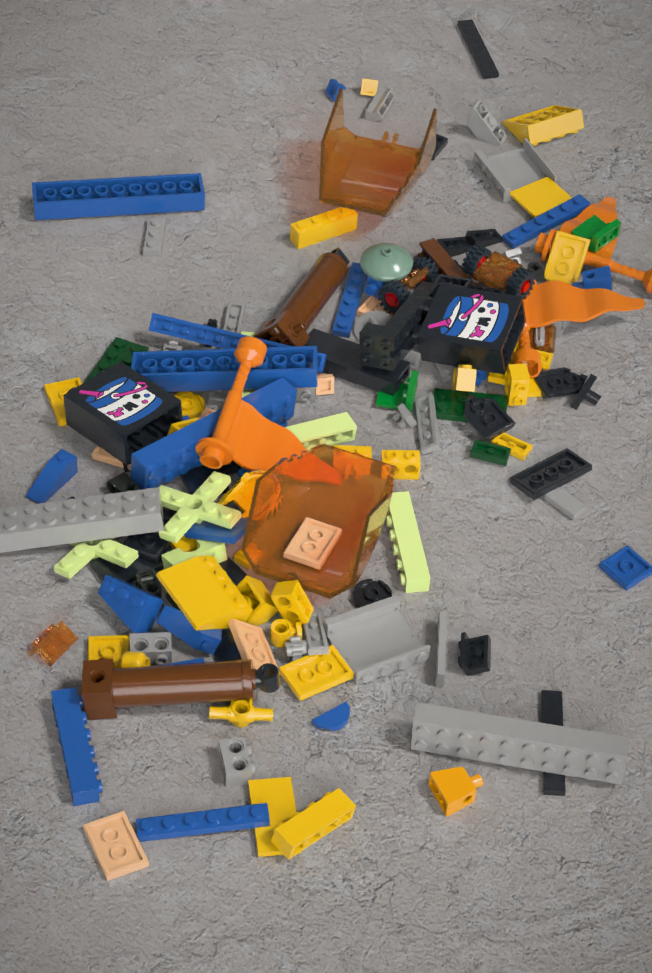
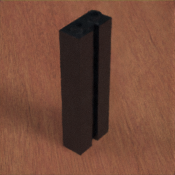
(344, 363)

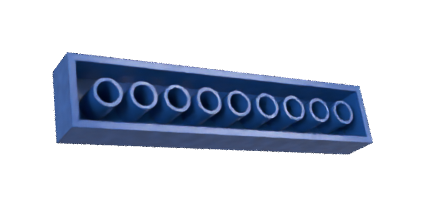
(118, 196)
(218, 368)
(177, 453)

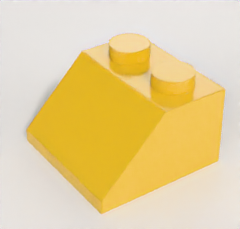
(259, 599)

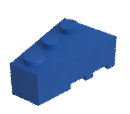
(133, 605)

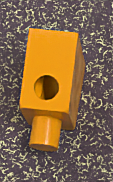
(454, 788)

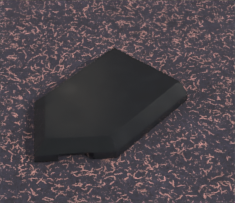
(559, 382)
(487, 417)

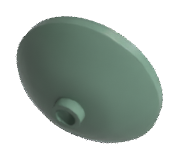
(386, 262)

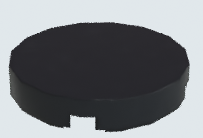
(370, 591)

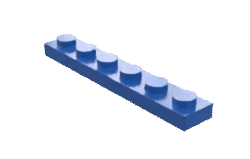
(545, 221)
(350, 301)
(202, 822)

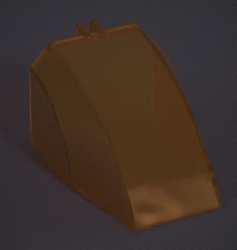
(366, 171)
(329, 488)

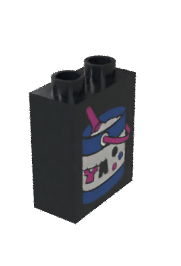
(470, 328)
(121, 411)

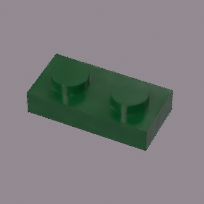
(490, 452)

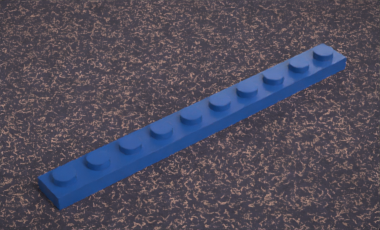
(208, 335)

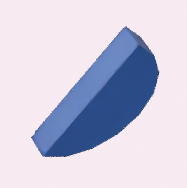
(334, 718)

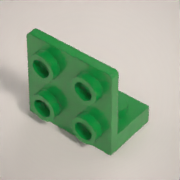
(597, 232)
(405, 394)

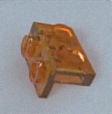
(550, 336)
(54, 643)

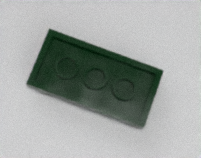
(118, 351)
(451, 403)

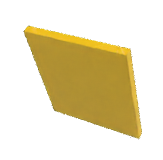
(540, 196)

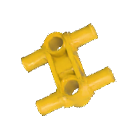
(241, 713)

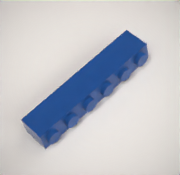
(75, 746)

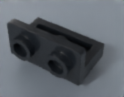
(474, 654)

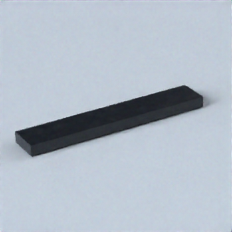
(478, 49)
(552, 714)

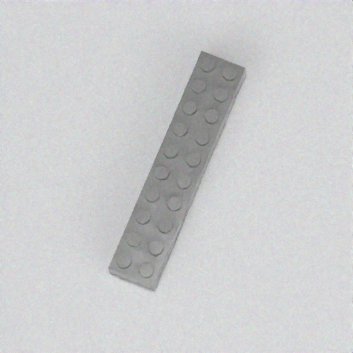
(81, 519)
(520, 743)

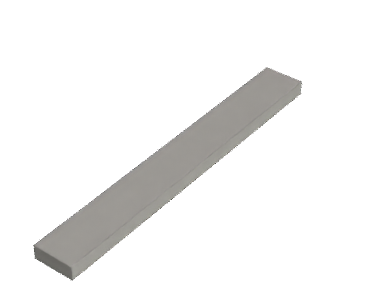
(233, 323)

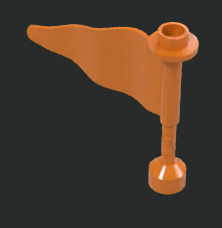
(606, 212)
(563, 302)
(241, 430)

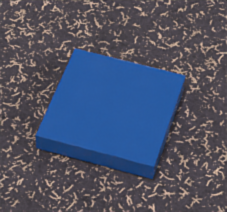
(626, 568)

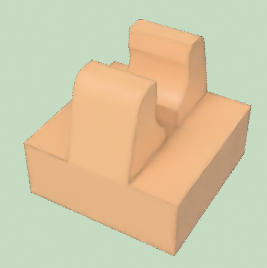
(325, 384)

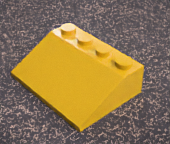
(545, 124)
(205, 593)

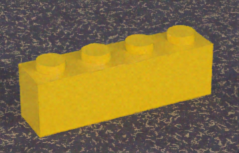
(323, 227)
(313, 823)

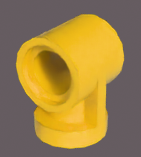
(282, 630)

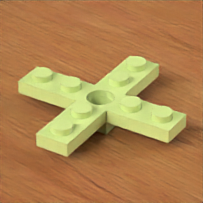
(197, 507)
(88, 550)

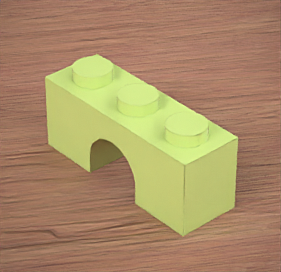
(204, 547)

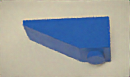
(53, 476)
(178, 624)

